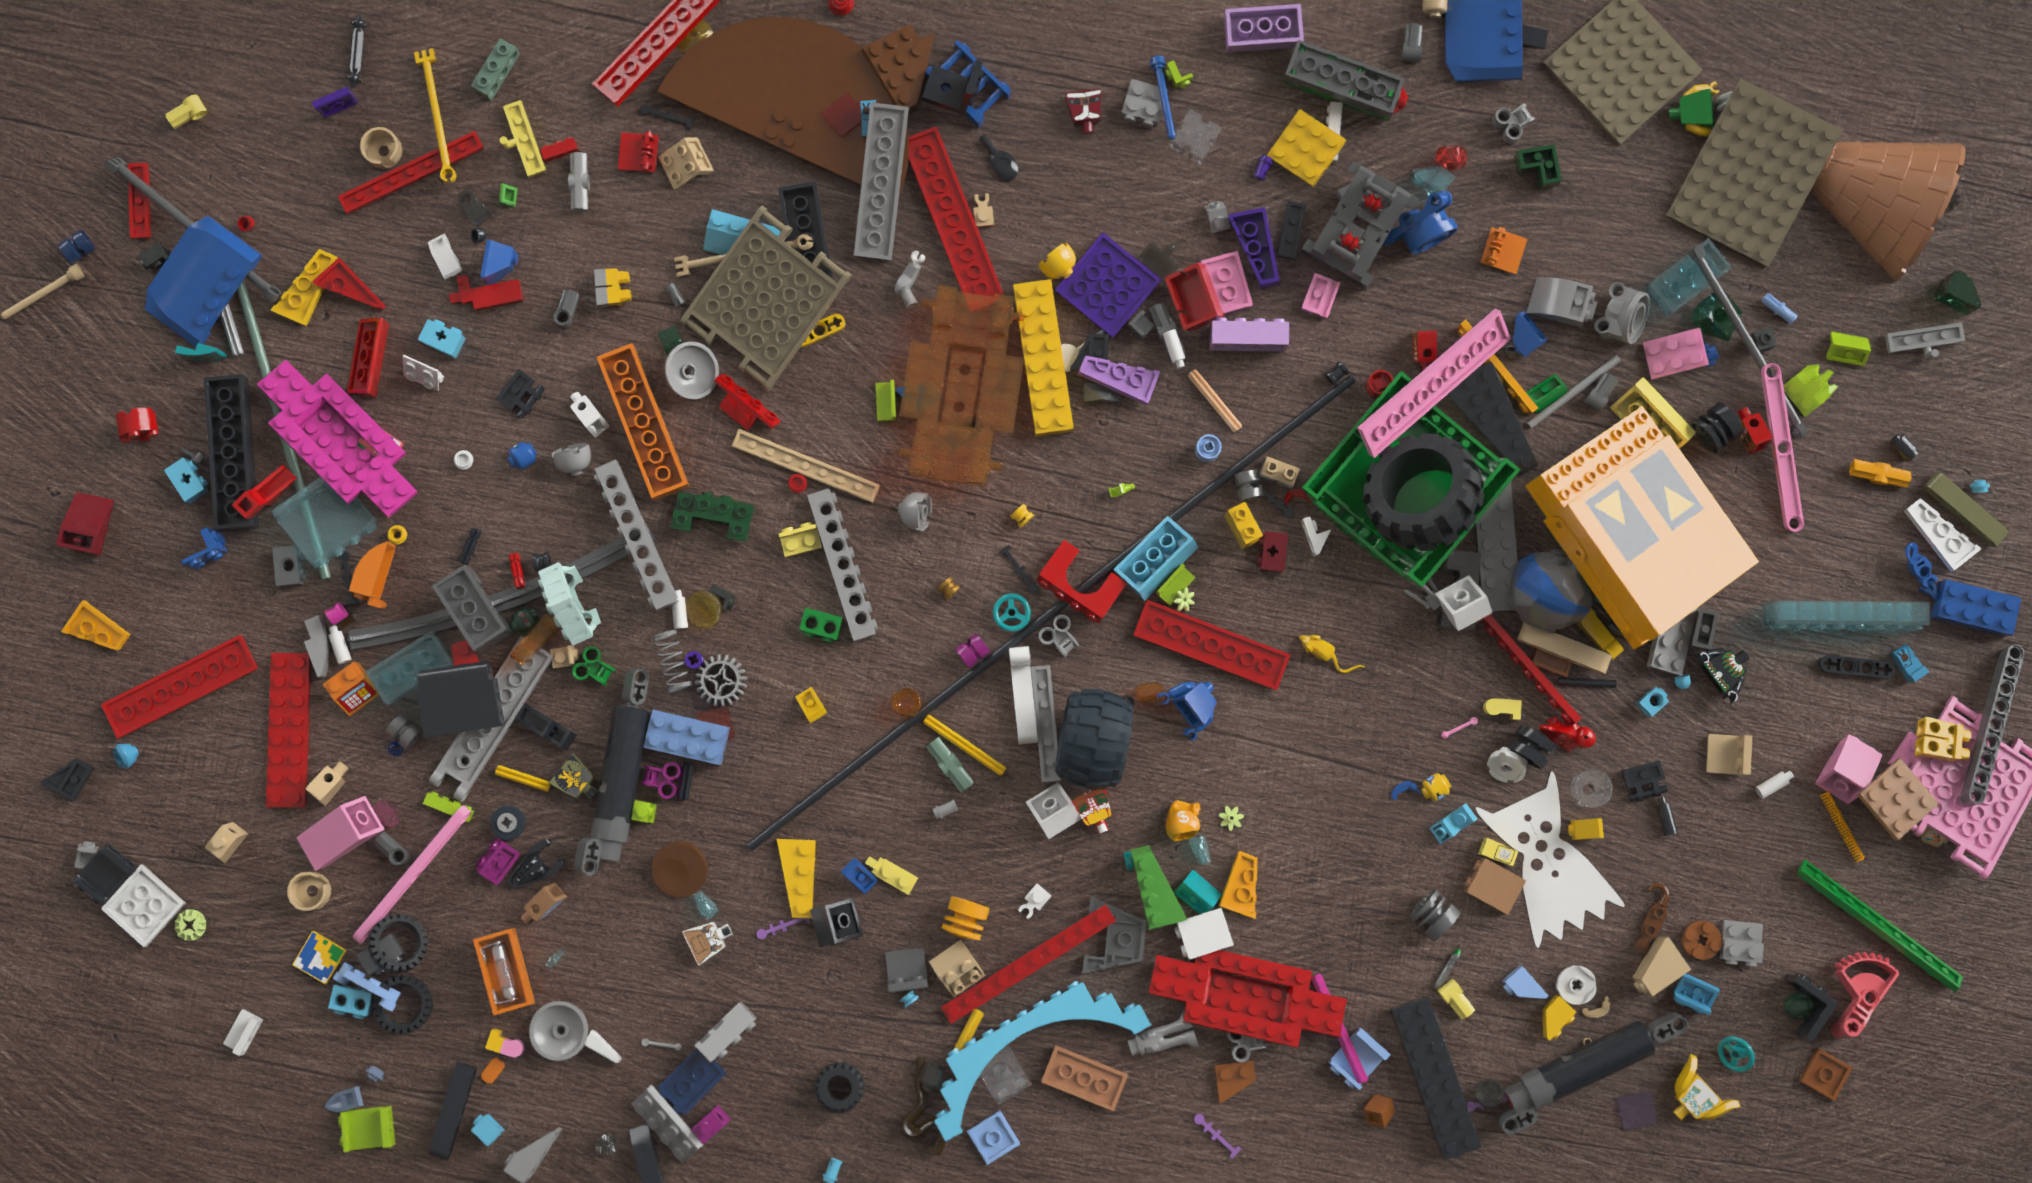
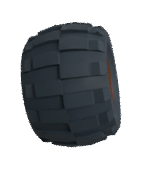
(1094, 739)

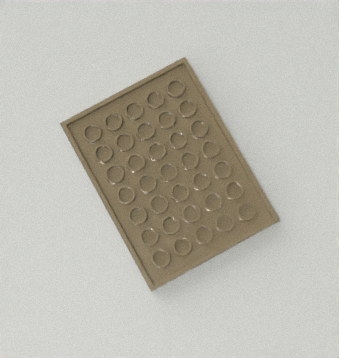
(1754, 172)

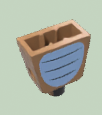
(543, 903)

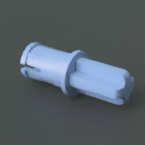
(1779, 308)

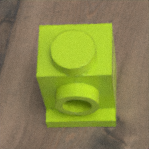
(644, 811)

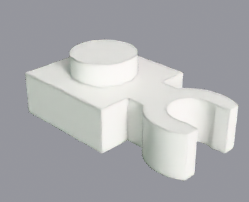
(1036, 898)

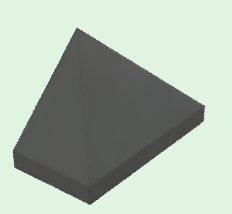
(1099, 394)

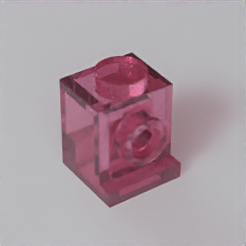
(386, 813)

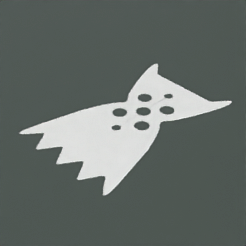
(1550, 898)

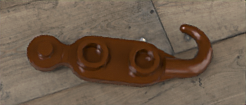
(1653, 919)

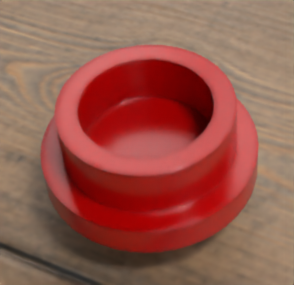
(797, 483)

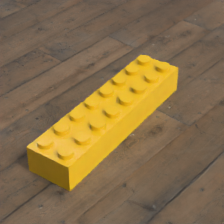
(1043, 358)

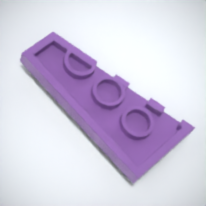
(1123, 379)

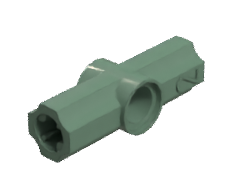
(949, 764)

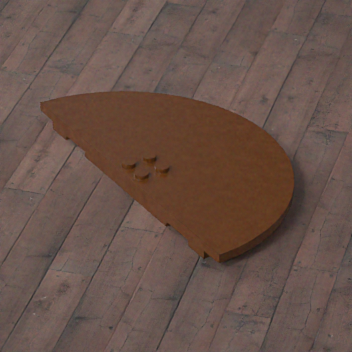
(775, 82)

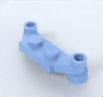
(346, 974)

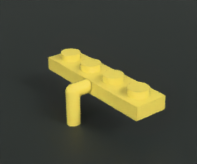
(523, 139)

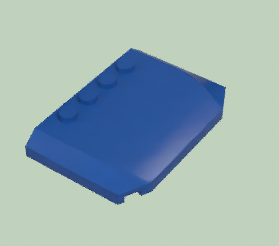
(1484, 40)
(199, 279)

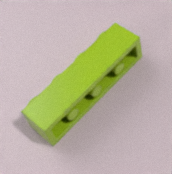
(444, 805)

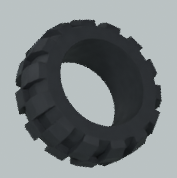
(1408, 460)

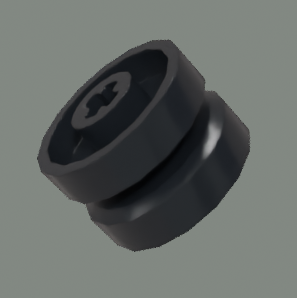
(1532, 746)

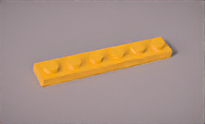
(1514, 390)

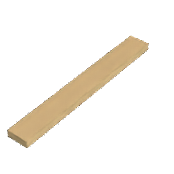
(805, 466)

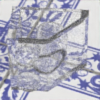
(1004, 1076)

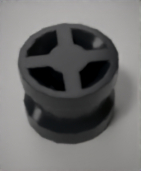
(541, 561)

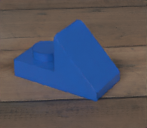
(859, 875)

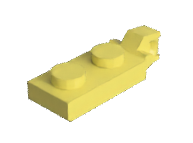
(892, 874)

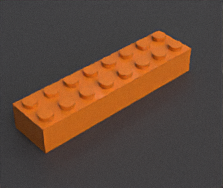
(643, 422)

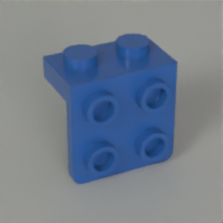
(214, 551)

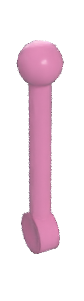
(1473, 721)

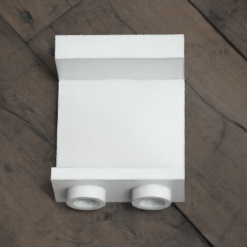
(1203, 934)

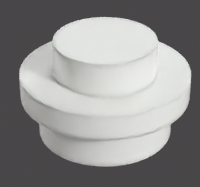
(463, 460)

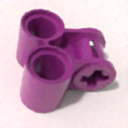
(661, 778)

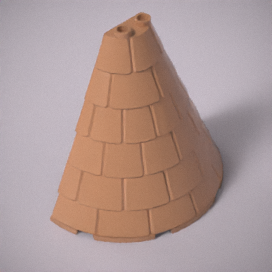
(1890, 195)

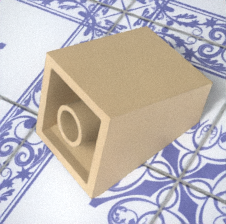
(1659, 967)

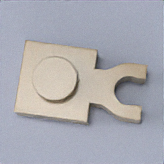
(983, 214)

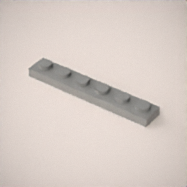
(1045, 721)

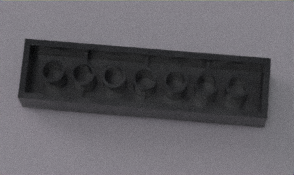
(230, 448)
(1435, 1078)

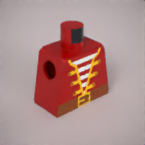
(1424, 341)

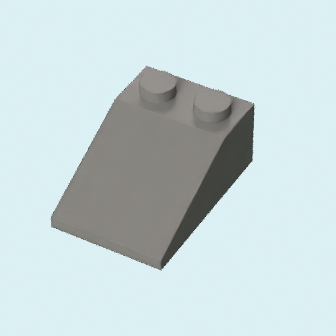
(526, 1161)

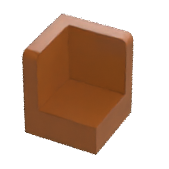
(1379, 1111)

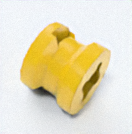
(1020, 514)

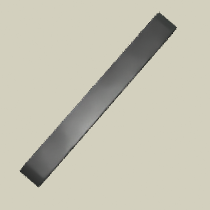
(1985, 730)

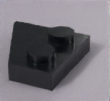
(1094, 346)
(69, 779)

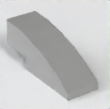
(318, 645)

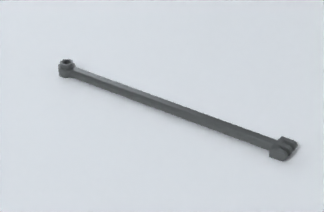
(1696, 253)
(271, 293)

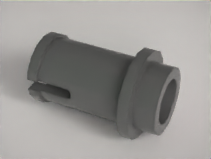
(674, 295)

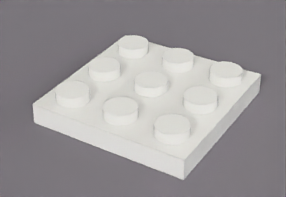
(143, 905)

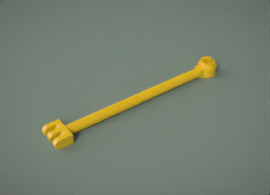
(425, 61)

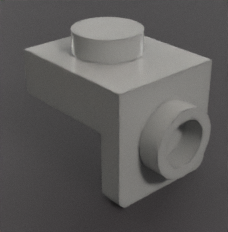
(1217, 216)
(85, 853)

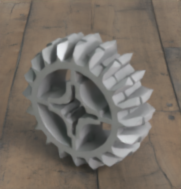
(722, 672)

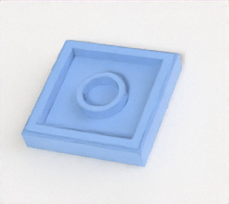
(993, 1137)

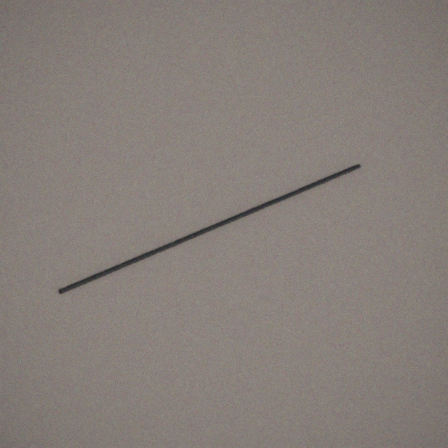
(1044, 617)

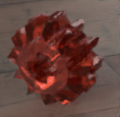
(1451, 157)

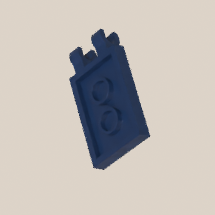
(691, 1081)

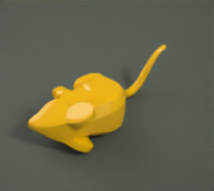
(1322, 650)

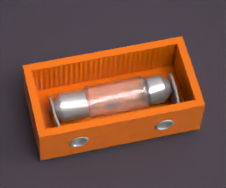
(504, 971)

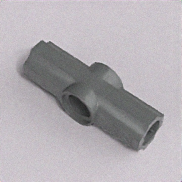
(1163, 323)

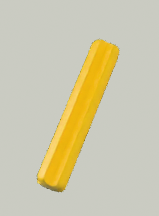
(522, 778)
(969, 1029)

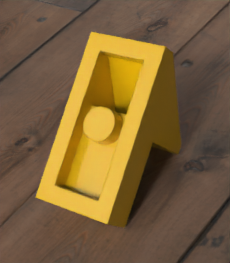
(811, 704)

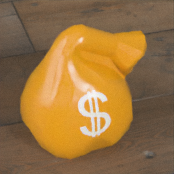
(1182, 820)

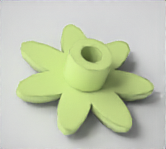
(1184, 599)
(1236, 817)

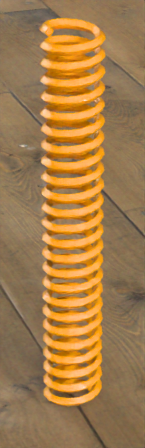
(1833, 804)

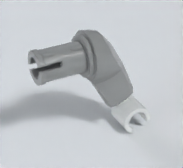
(907, 279)

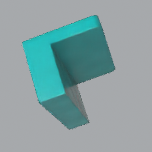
(1198, 893)

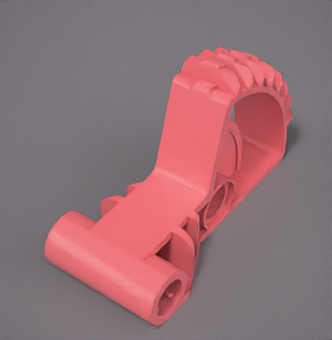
(1859, 1010)

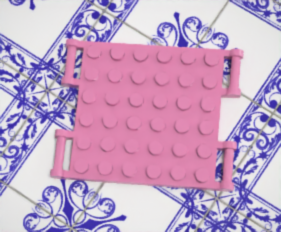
(1986, 826)

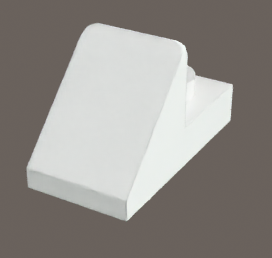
(1315, 540)

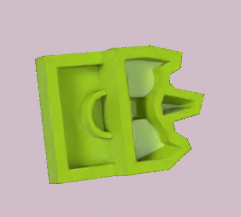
(1809, 388)

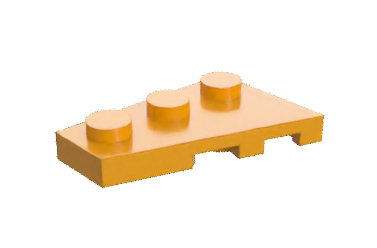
(96, 627)
(1241, 886)

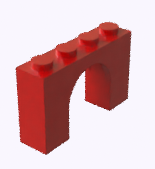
(1092, 605)

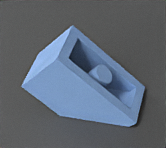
(1522, 984)

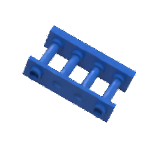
(975, 115)

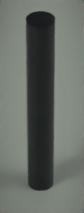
(1586, 682)

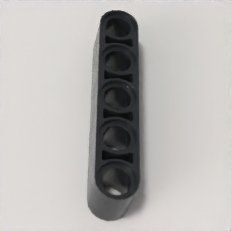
(452, 1110)

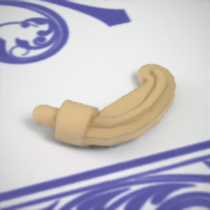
(1599, 1012)

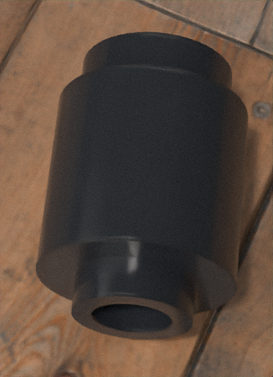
(1904, 447)

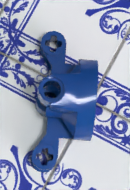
(1427, 226)

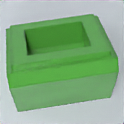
(507, 195)

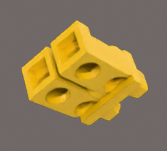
(1941, 740)

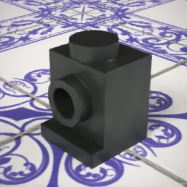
(154, 257)

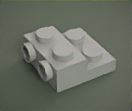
(1142, 103)
(1741, 942)

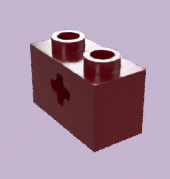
(1278, 542)

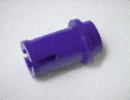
(1262, 168)

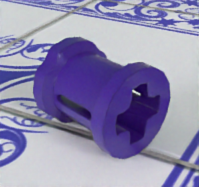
(692, 655)

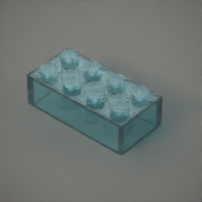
(1685, 279)
(399, 673)

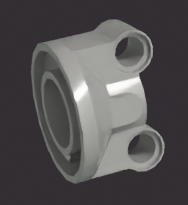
(1624, 314)

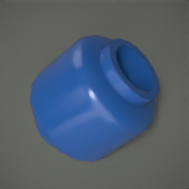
(521, 455)

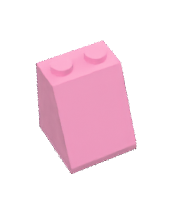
(1849, 769)

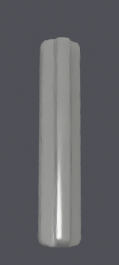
(231, 332)

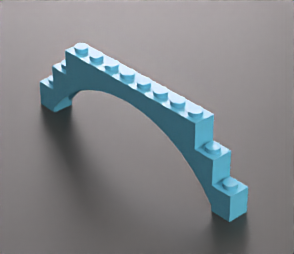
(1070, 1005)

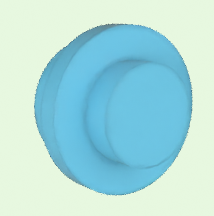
(1979, 486)

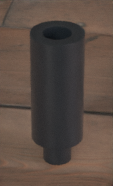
(1666, 817)

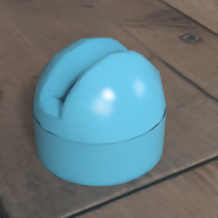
(1683, 681)

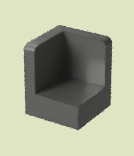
(1140, 325)

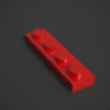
(139, 204)

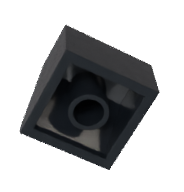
(836, 922)

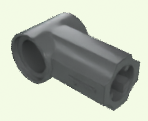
(1411, 49)
(566, 308)
(1599, 395)
(391, 848)

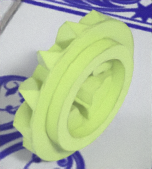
(199, 925)

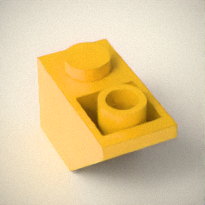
(1555, 1016)

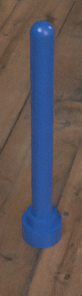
(1157, 64)

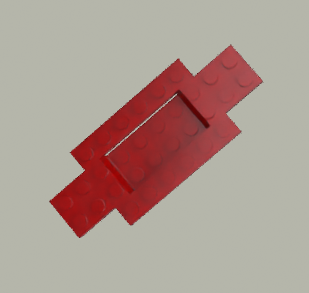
(1244, 1004)

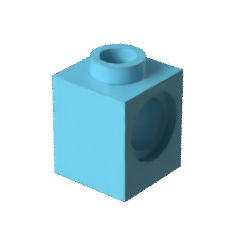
(1644, 702)
(487, 1129)

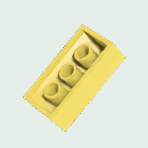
(1661, 413)

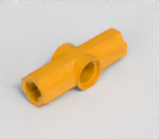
(1880, 473)

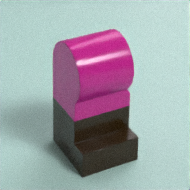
(340, 616)

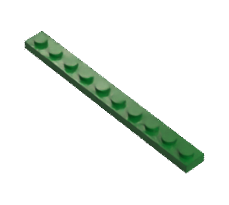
(1879, 925)

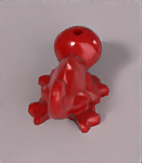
(1568, 735)

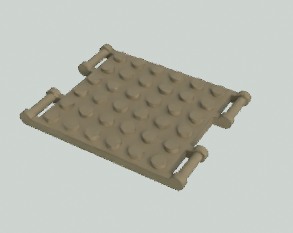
(765, 298)

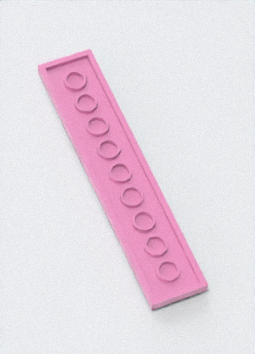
(1434, 383)

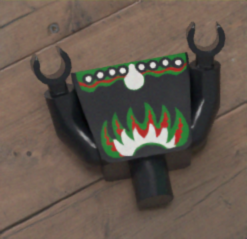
(1724, 670)

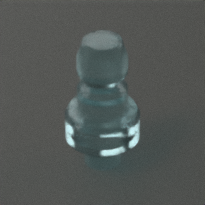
(553, 960)

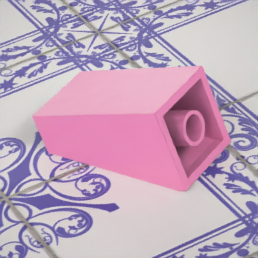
(340, 832)

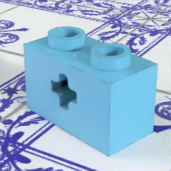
(450, 345)
(178, 475)

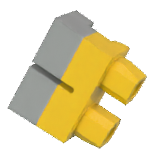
(609, 289)

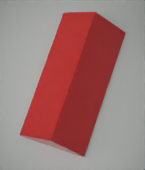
(368, 357)

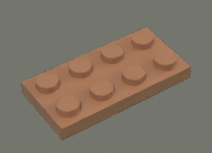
(1084, 1078)

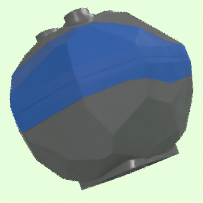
(1549, 591)

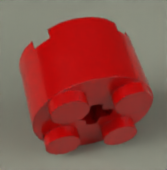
(137, 425)

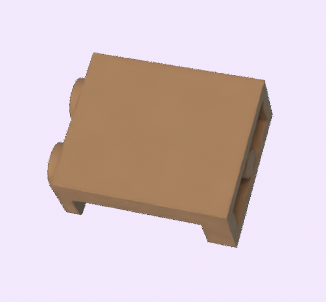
(1494, 885)

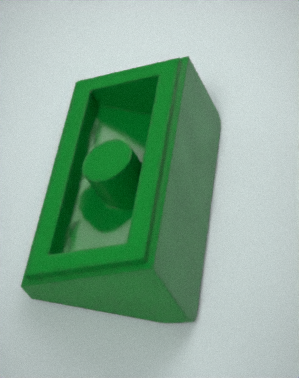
(1547, 392)

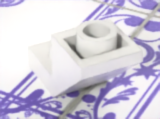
(444, 256)

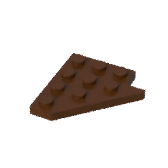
(900, 63)

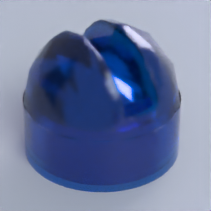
(395, 752)

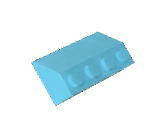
(724, 230)
(1156, 558)

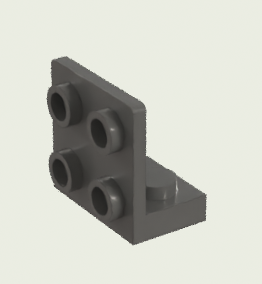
(906, 969)

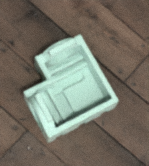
(565, 604)

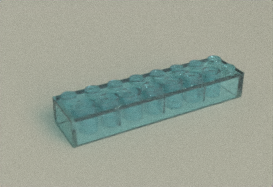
(1846, 614)

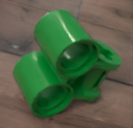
(594, 668)

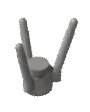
(1431, 598)

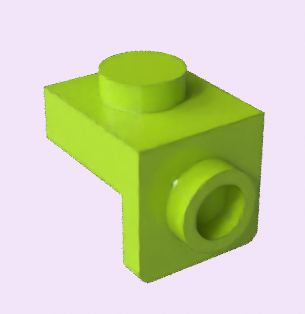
(1173, 74)

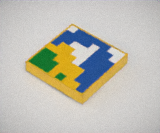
(319, 957)

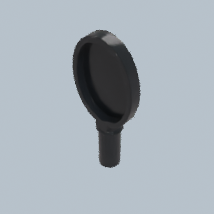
(1001, 162)

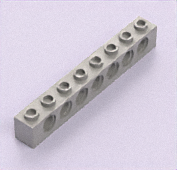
(613, 471)
(817, 502)

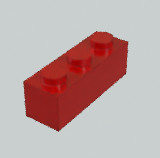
(559, 149)

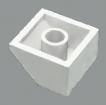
(1464, 603)
(1053, 810)

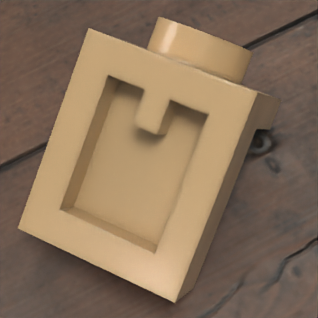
(564, 657)

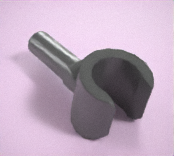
(200, 458)

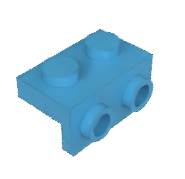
(1695, 994)

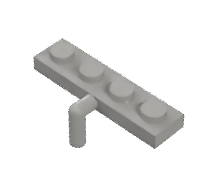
(1925, 339)

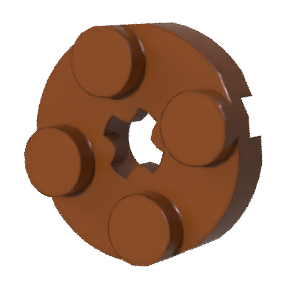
(1712, 943)

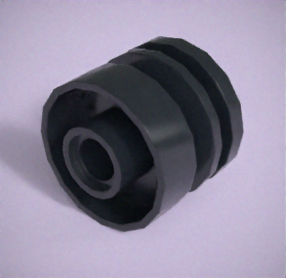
(1717, 427)

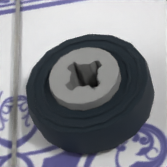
(515, 822)

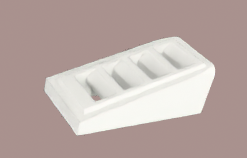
(599, 1045)

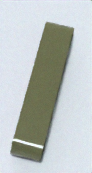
(1966, 509)

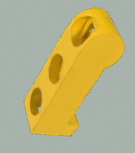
(1600, 635)

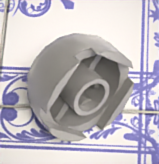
(573, 458)
(915, 510)

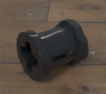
(1336, 373)

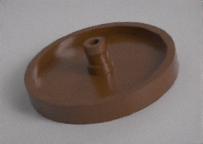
(679, 869)

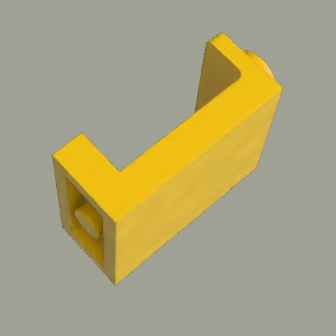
(1243, 525)

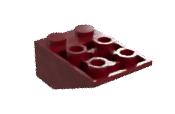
(85, 524)

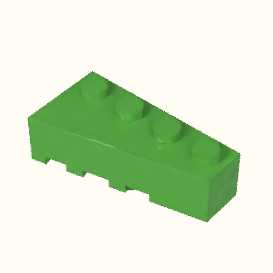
(1156, 894)

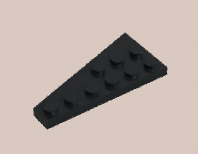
(1489, 408)

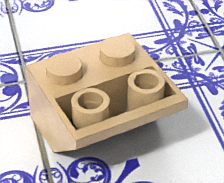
(957, 968)

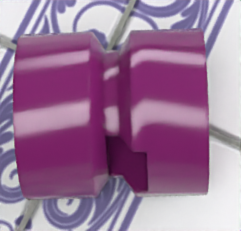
(972, 650)

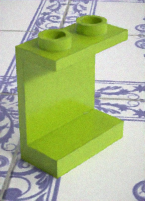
(366, 1128)

